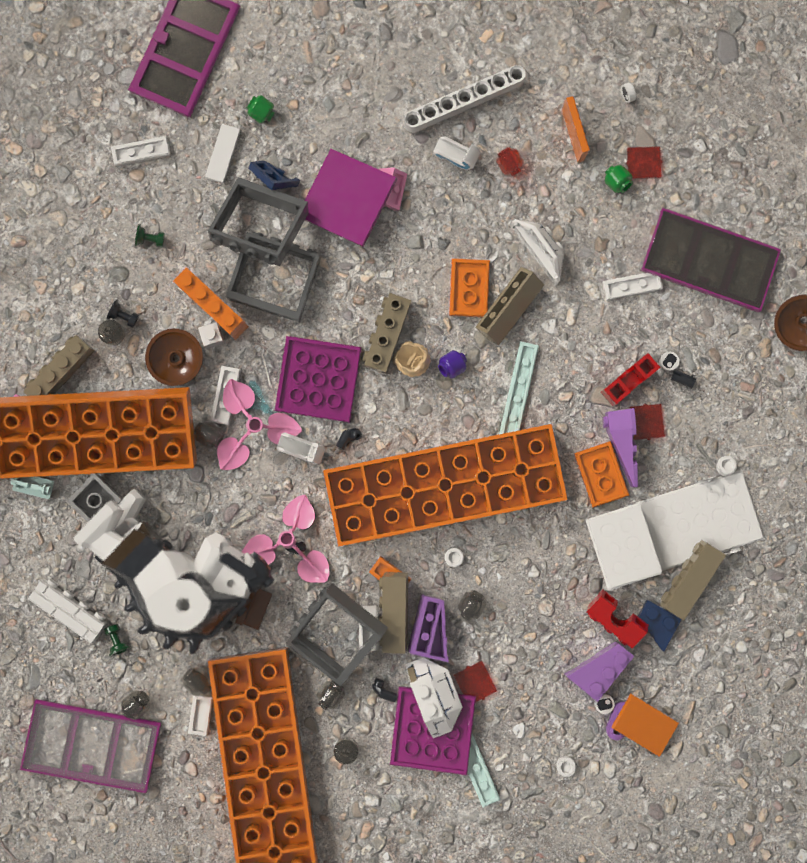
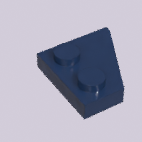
(272, 176)
(661, 623)

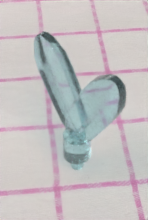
(259, 402)

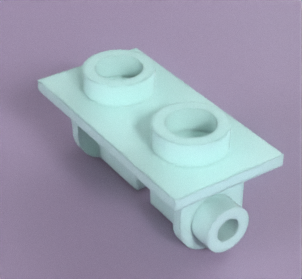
(33, 486)

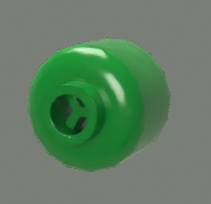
(260, 109)
(618, 179)

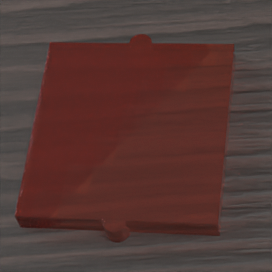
(644, 162)
(648, 422)
(475, 681)

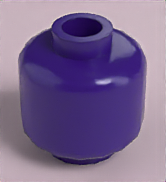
(452, 364)

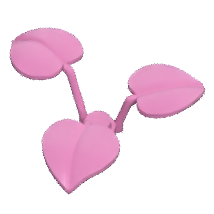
(239, 397)
(298, 514)

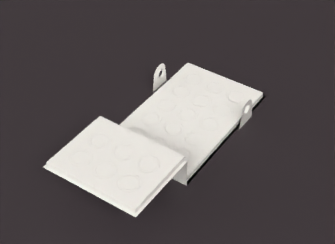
(665, 528)

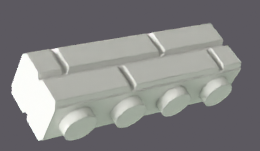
(68, 611)

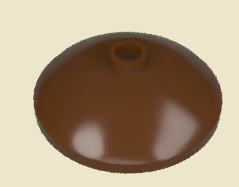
(788, 323)
(161, 354)

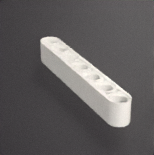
(469, 91)

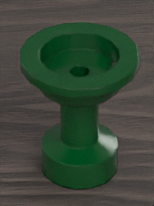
(142, 236)
(118, 647)

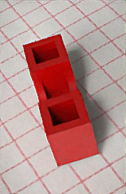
(630, 379)
(628, 631)

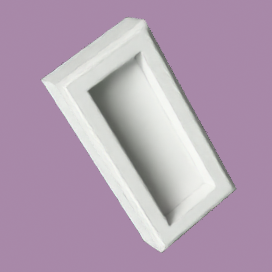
(200, 715)

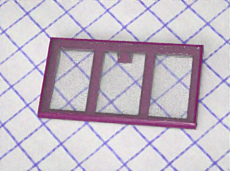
(90, 746)

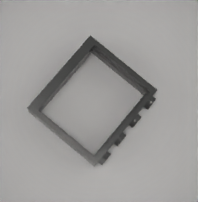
(267, 196)
(273, 243)
(316, 655)

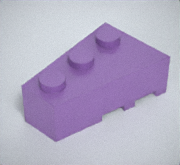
(429, 631)
(601, 670)

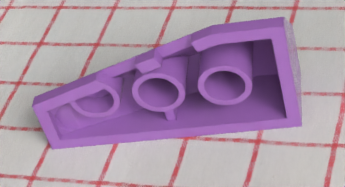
(621, 430)

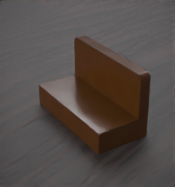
(255, 609)

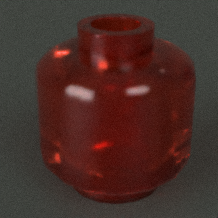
(509, 161)

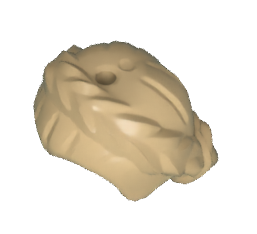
(412, 359)

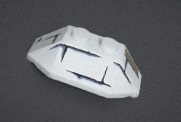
(542, 247)
(434, 695)

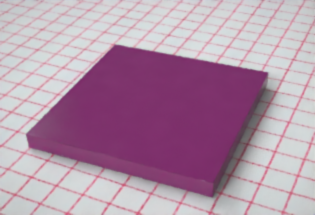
(348, 197)
(318, 379)
(417, 748)

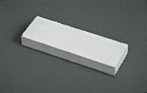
(141, 151)
(222, 153)
(631, 286)
(219, 412)

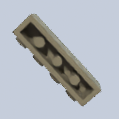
(510, 305)
(387, 333)
(61, 368)
(692, 579)
(394, 612)

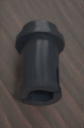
(683, 379)

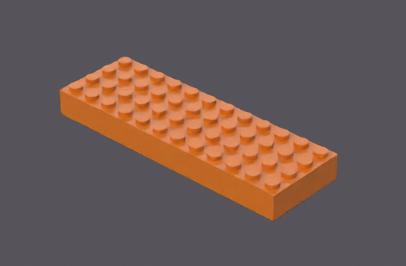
(96, 433)
(445, 485)
(262, 758)

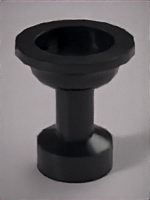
(115, 311)

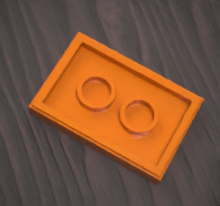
(575, 129)
(469, 287)
(601, 474)
(644, 725)

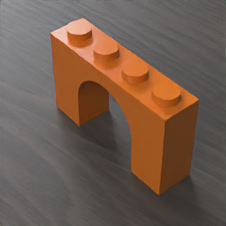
(210, 303)

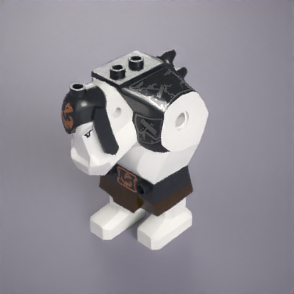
(167, 586)

